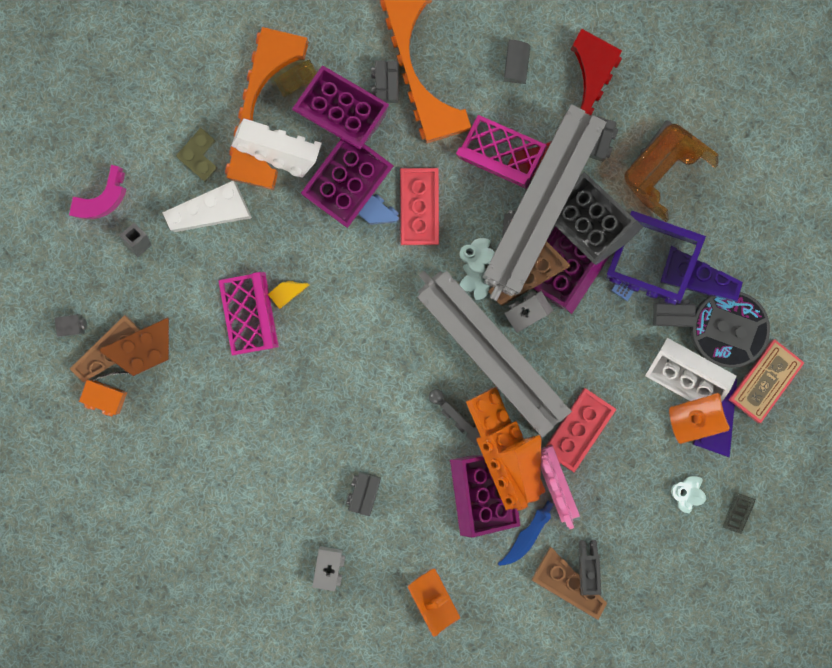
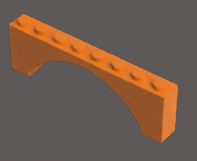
(273, 53)
(436, 117)

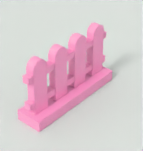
(558, 486)

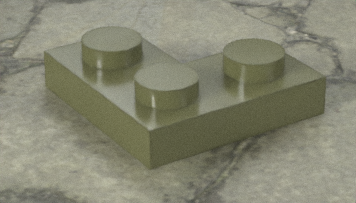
(193, 155)

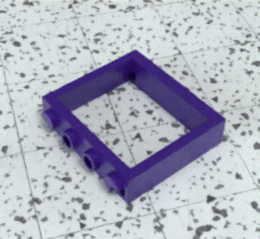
(667, 229)

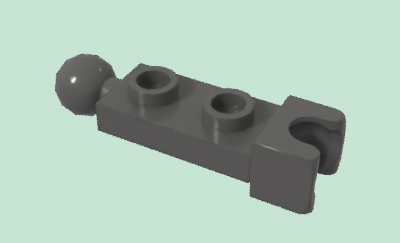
(437, 397)

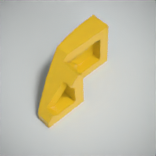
(286, 292)

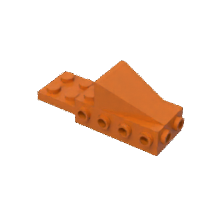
(509, 457)

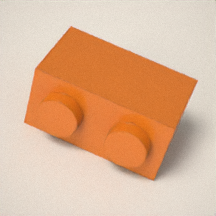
(102, 397)

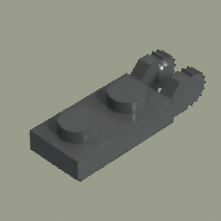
(589, 569)

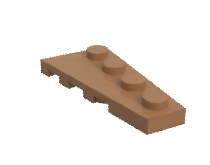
(546, 266)
(93, 360)
(564, 582)

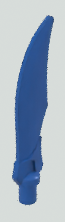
(529, 535)

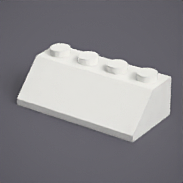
(689, 373)

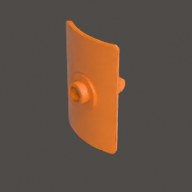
(698, 418)
(433, 602)

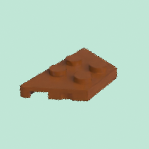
(141, 349)

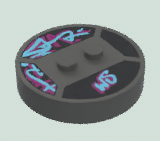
(730, 331)

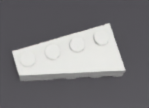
(212, 208)

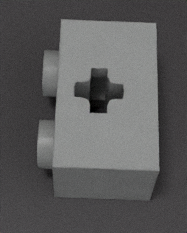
(521, 318)
(322, 578)

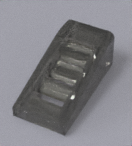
(732, 510)

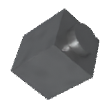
(135, 240)
(70, 325)

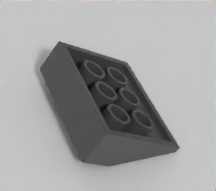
(595, 221)

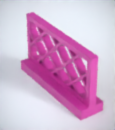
(490, 164)
(264, 309)

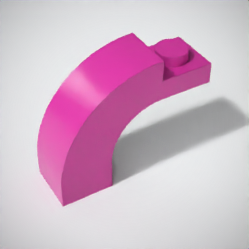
(104, 203)

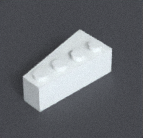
(276, 147)

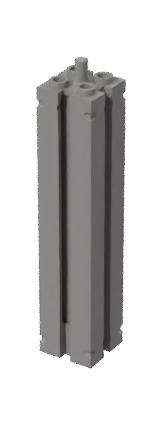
(543, 202)
(492, 352)

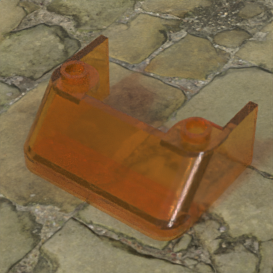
(658, 158)

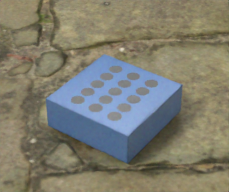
(622, 291)

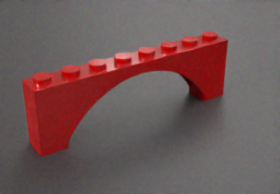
(596, 62)

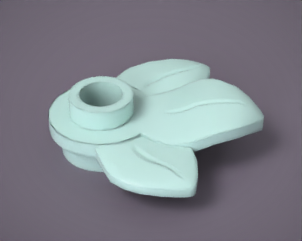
(481, 254)
(475, 283)
(692, 494)

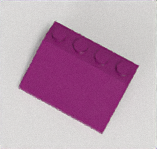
(341, 107)
(346, 181)
(571, 284)
(478, 500)

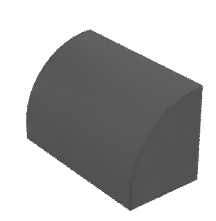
(517, 62)

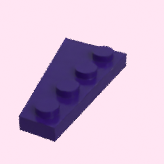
(703, 278)
(721, 442)

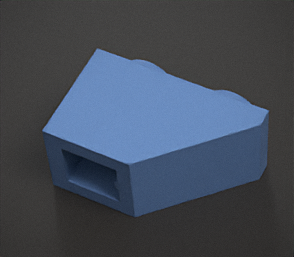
(377, 213)

